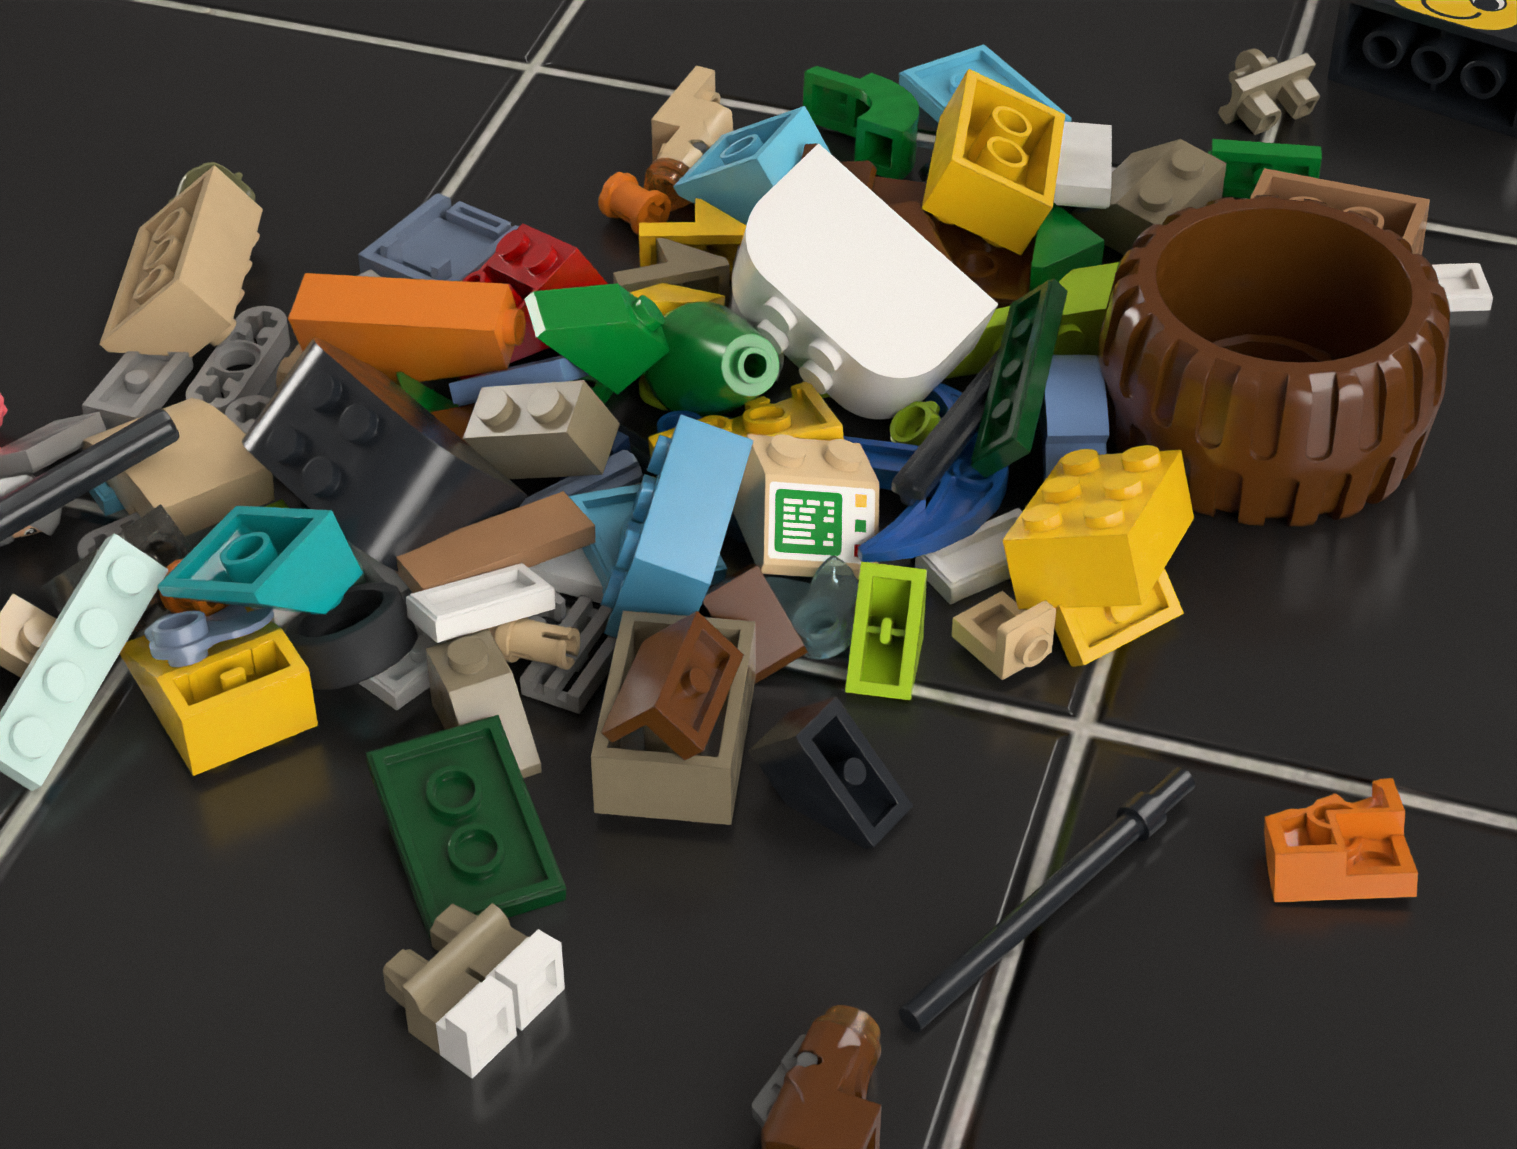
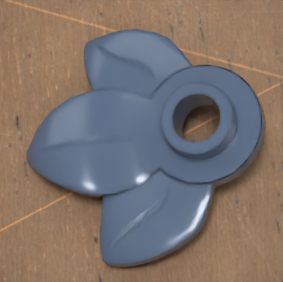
(187, 635)

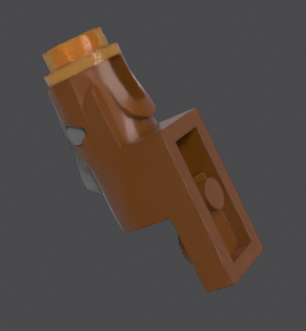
(823, 1086)

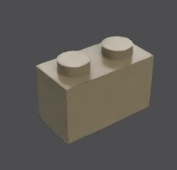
(542, 430)

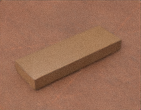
(514, 537)

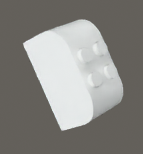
(854, 291)

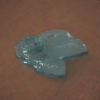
(820, 607)

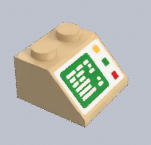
(806, 503)

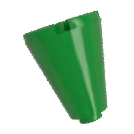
(712, 361)

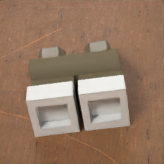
(476, 985)

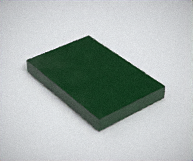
(465, 822)

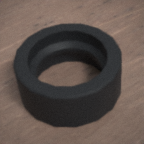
(354, 638)

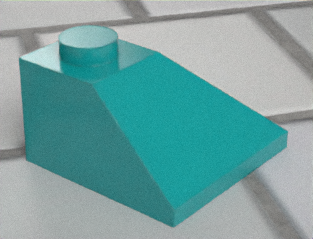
(269, 561)

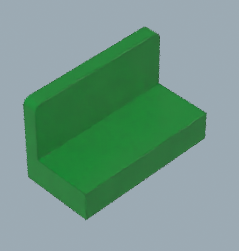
(1248, 159)

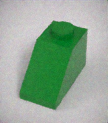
(600, 330)

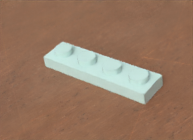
(75, 659)

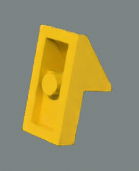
(711, 232)

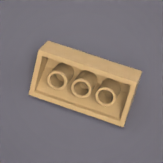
(186, 271)

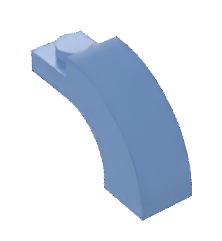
(1073, 409)

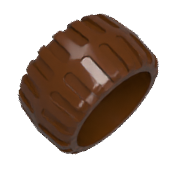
(1277, 354)

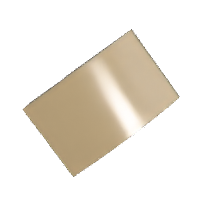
(198, 474)

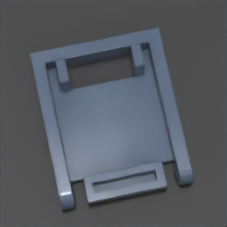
(436, 242)

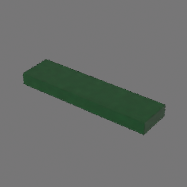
(1019, 378)

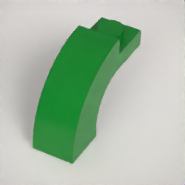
(872, 111)

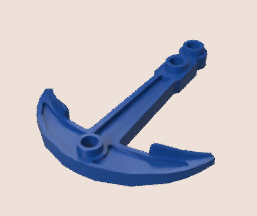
(958, 502)

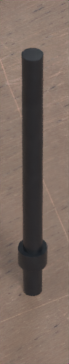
(1135, 821)

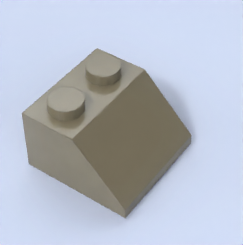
(1150, 188)

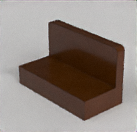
(677, 686)

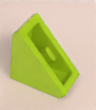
(887, 631)

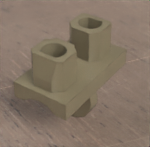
(1263, 84)

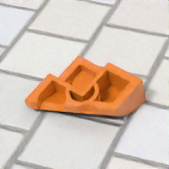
(1341, 849)

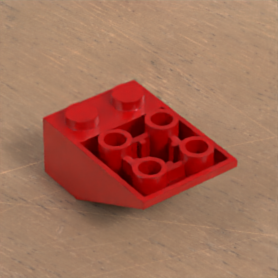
(532, 263)

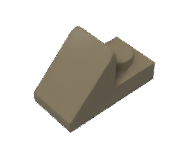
(681, 267)

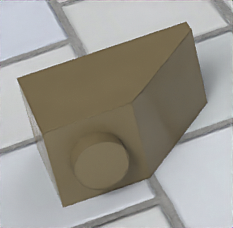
(475, 682)

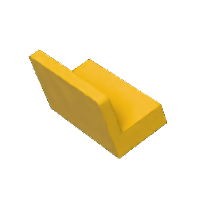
(1095, 631)

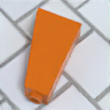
(411, 323)

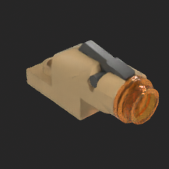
(685, 131)

